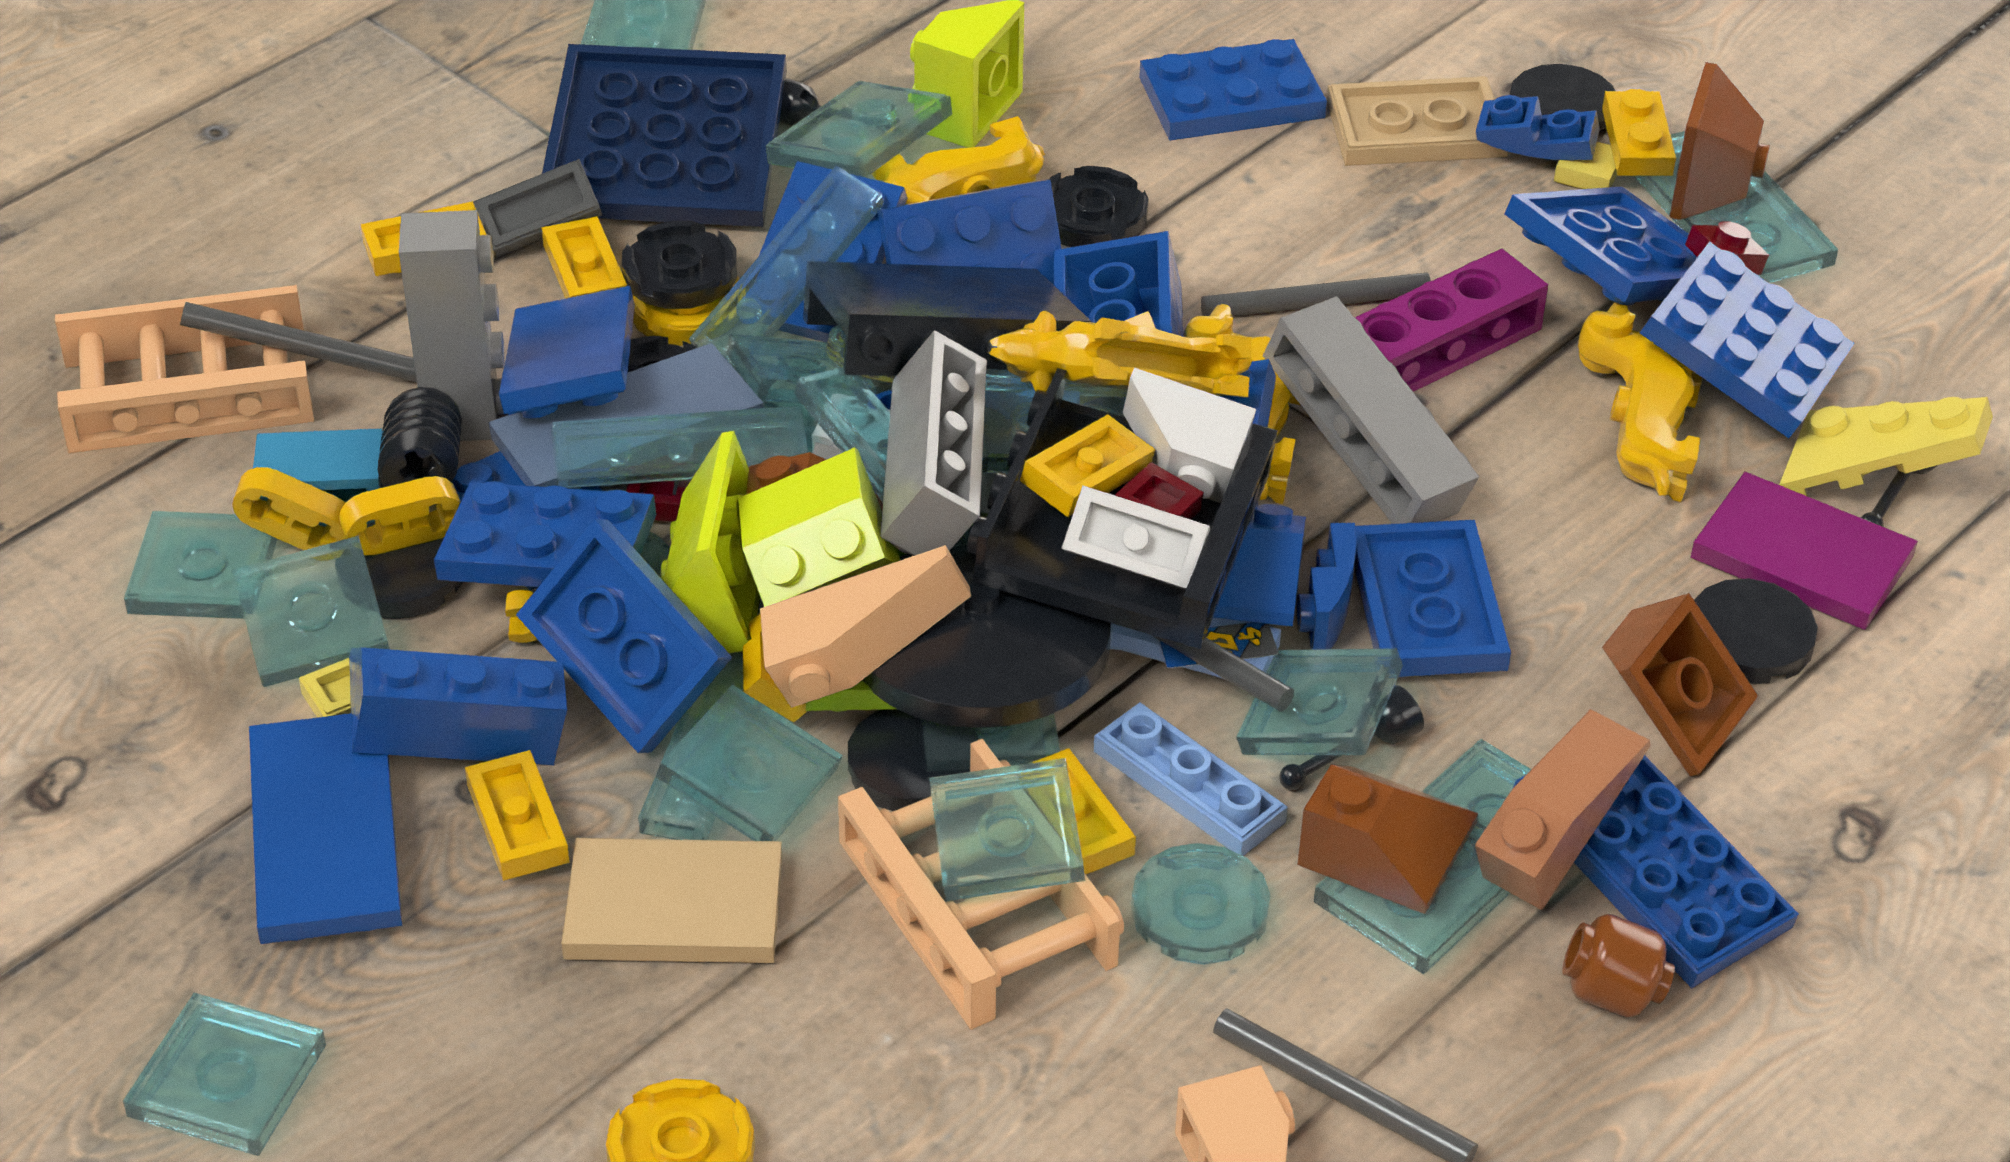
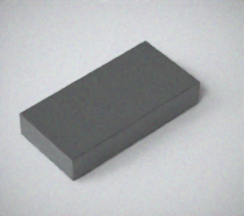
(520, 211)

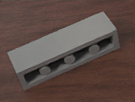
(452, 312)
(1369, 414)
(934, 447)

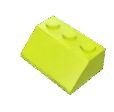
(706, 549)

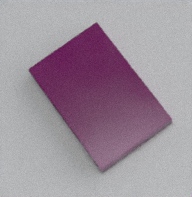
(1805, 547)

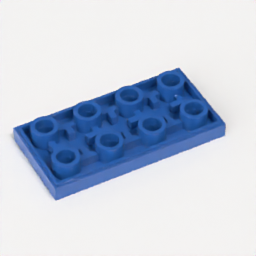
(568, 353)
(321, 832)
(1681, 878)

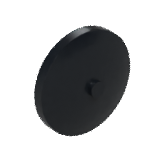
(994, 660)

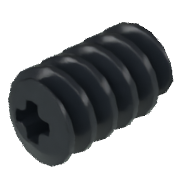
(420, 437)

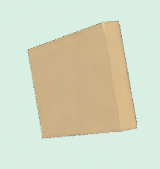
(1410, 120)
(673, 900)

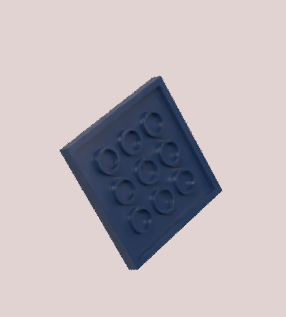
(670, 131)

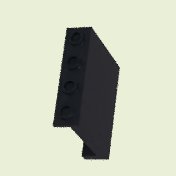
(898, 306)
(1024, 536)

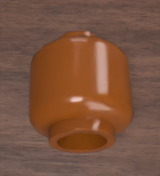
(1618, 965)

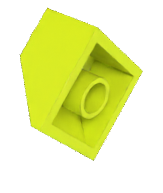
(974, 60)
(813, 529)

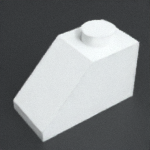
(1191, 430)

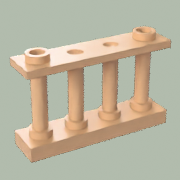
(180, 405)
(940, 927)

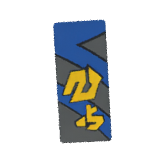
(1243, 640)

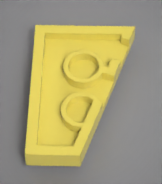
(1860, 440)

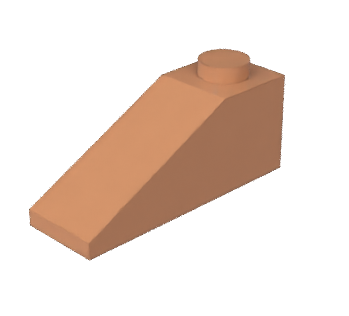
(1558, 808)

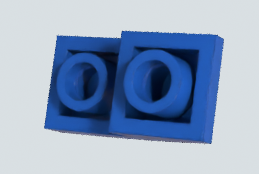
(1521, 128)
(1329, 591)

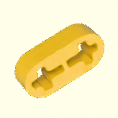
(290, 511)
(400, 514)

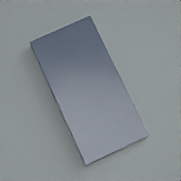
(681, 384)

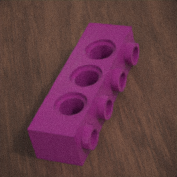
(1458, 318)

